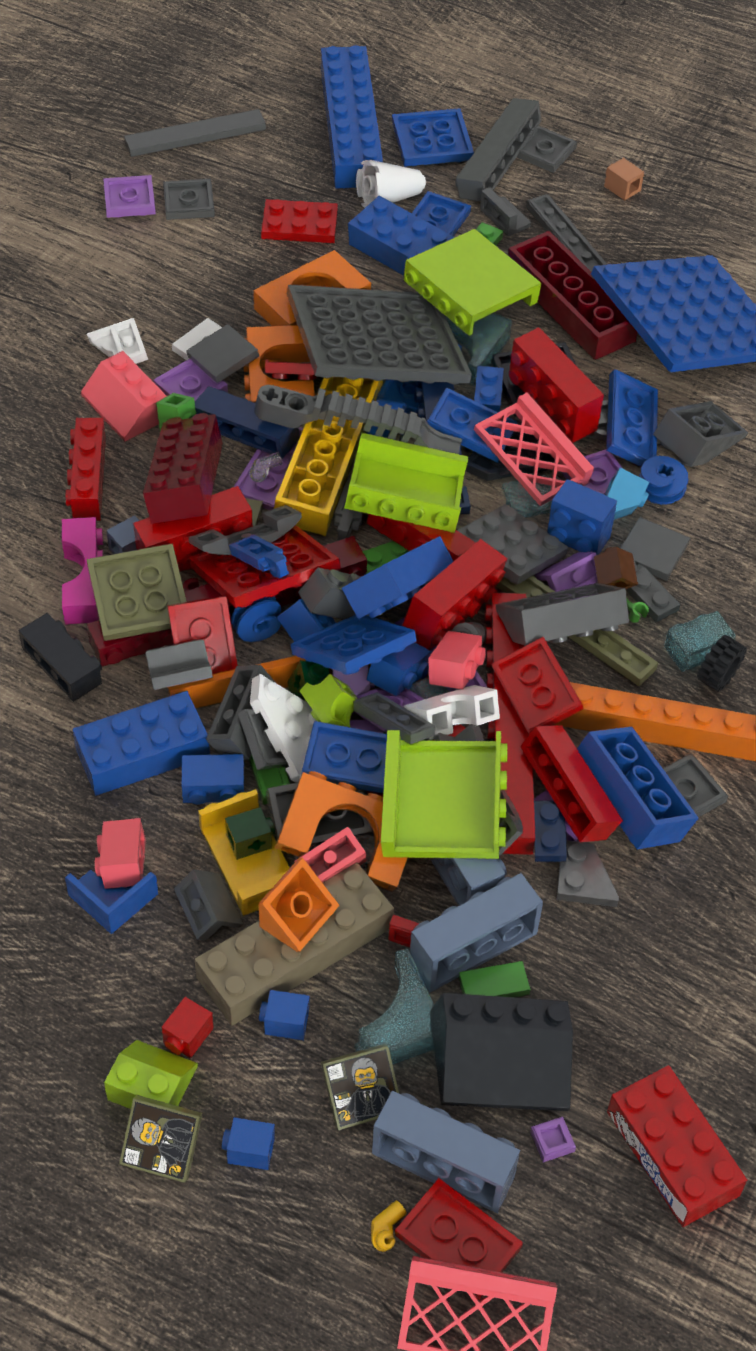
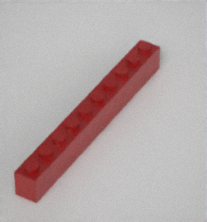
(513, 732)

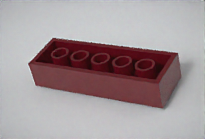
(573, 296)
(183, 468)

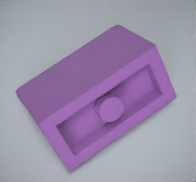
(571, 572)

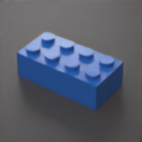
(392, 234)
(397, 579)
(140, 742)
(637, 787)

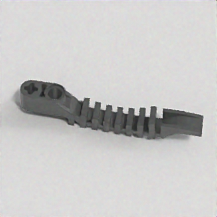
(295, 409)

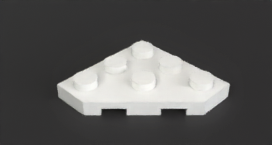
(287, 721)

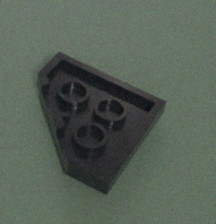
(491, 470)

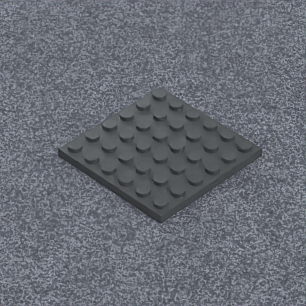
(376, 335)

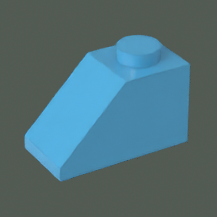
(628, 491)

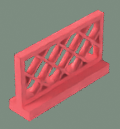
(553, 441)
(474, 1282)

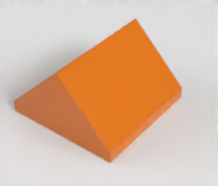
(296, 906)

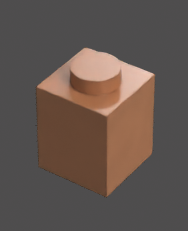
(624, 179)

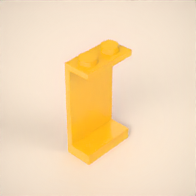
(249, 876)

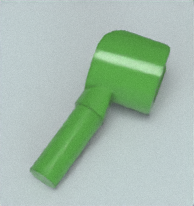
(639, 607)

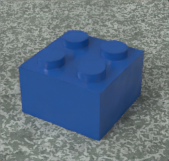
(581, 517)

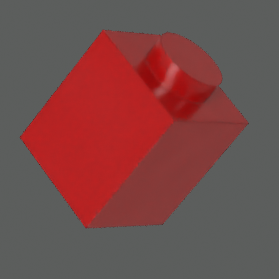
(187, 1028)

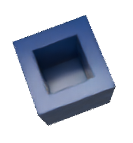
(285, 1014)
(249, 1143)

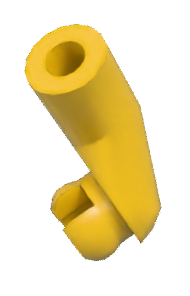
(382, 1226)

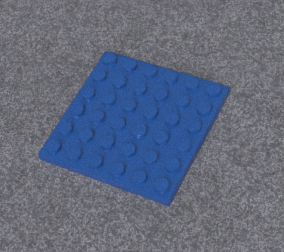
(684, 310)

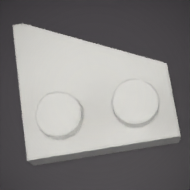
(118, 338)

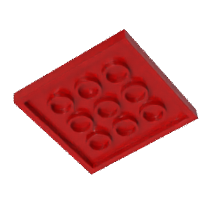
(246, 584)

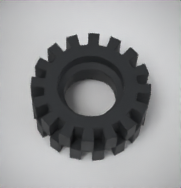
(721, 663)

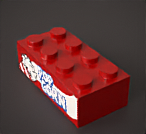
(676, 1146)

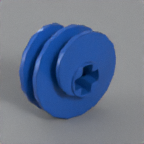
(666, 479)
(257, 620)

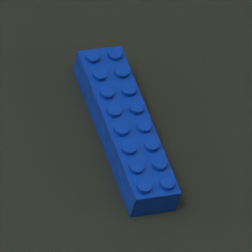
(349, 111)

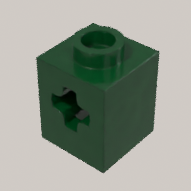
(306, 672)
(249, 832)

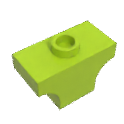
(330, 701)

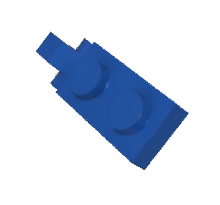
(260, 555)

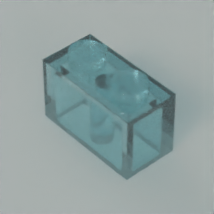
(693, 640)

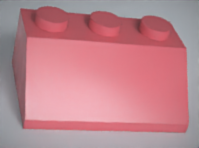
(123, 396)

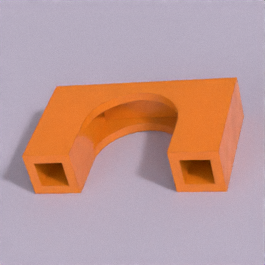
(325, 271)
(277, 345)
(317, 798)

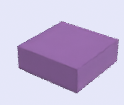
(552, 1139)

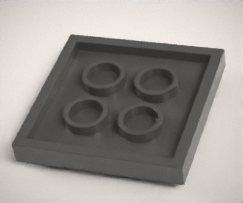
(519, 540)

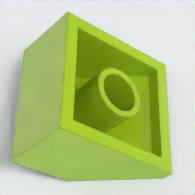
(148, 1073)

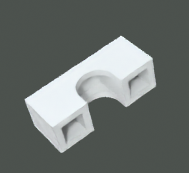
(466, 706)

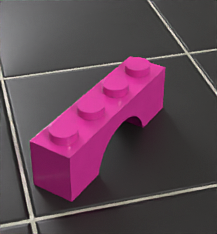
(80, 543)

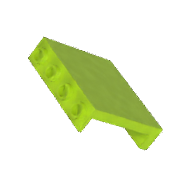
(469, 279)
(407, 482)
(443, 798)

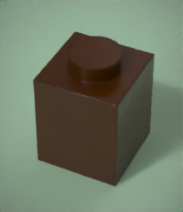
(616, 568)

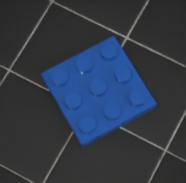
(432, 137)
(353, 643)

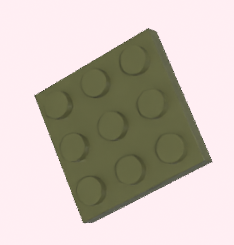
(135, 590)

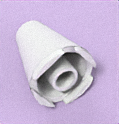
(387, 181)

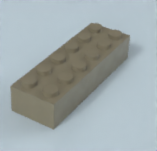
(254, 961)

